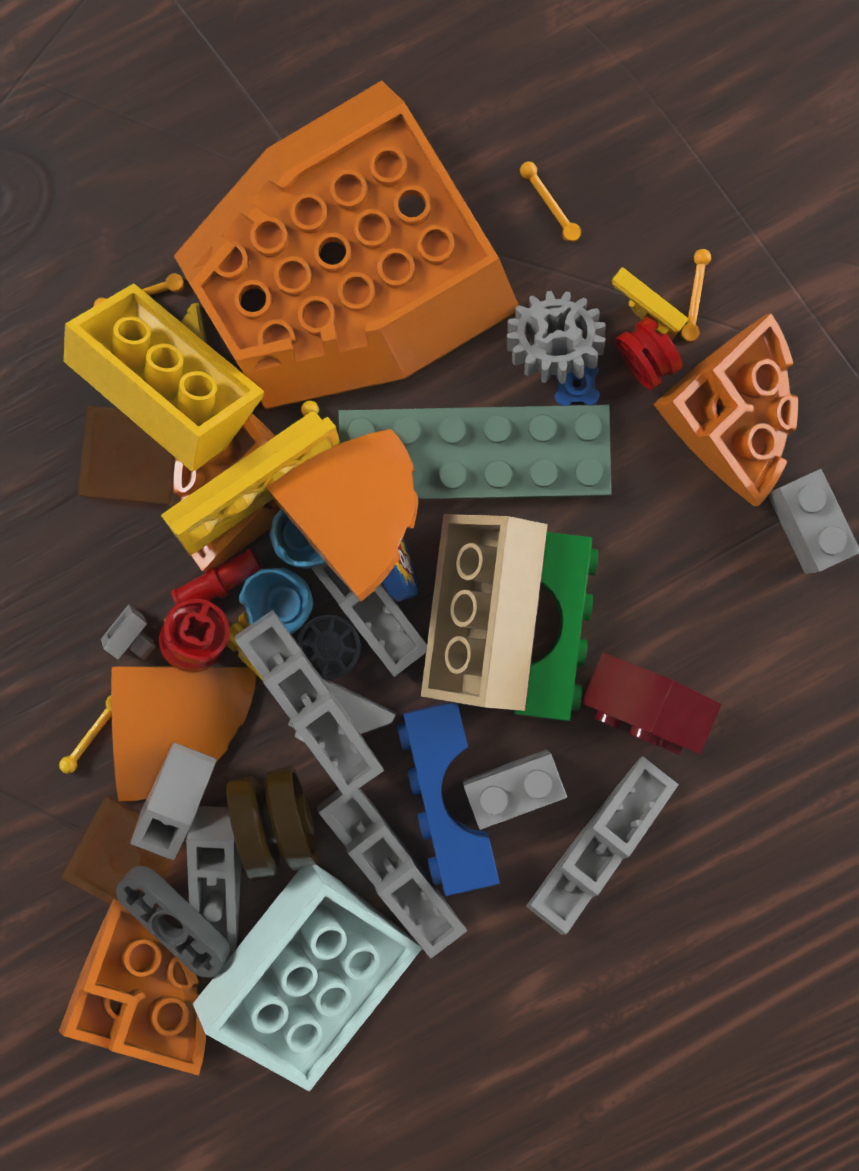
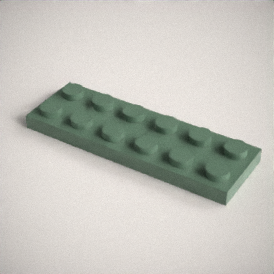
(498, 449)

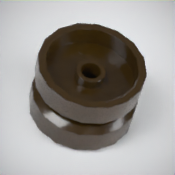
(271, 823)

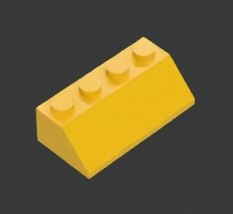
(160, 375)

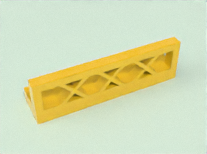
(243, 486)

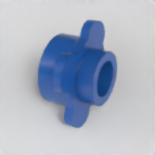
(586, 393)

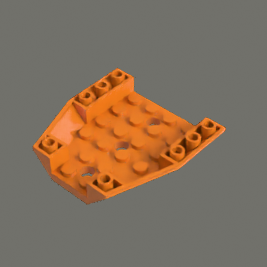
(396, 297)

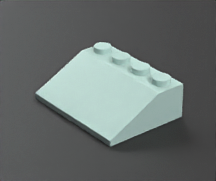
(305, 978)

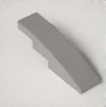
(378, 622)
(309, 703)
(602, 845)
(392, 870)

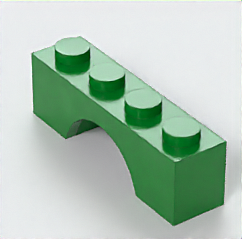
(552, 677)

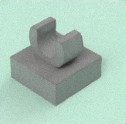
(128, 633)

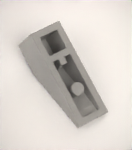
(214, 871)

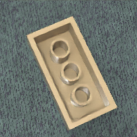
(484, 610)

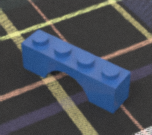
(462, 853)

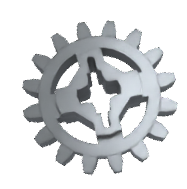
(556, 337)

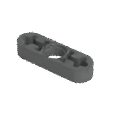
(176, 940)

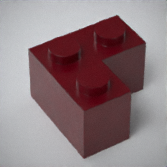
(653, 704)

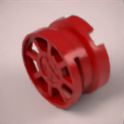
(648, 353)
(194, 635)

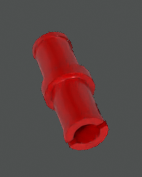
(221, 579)

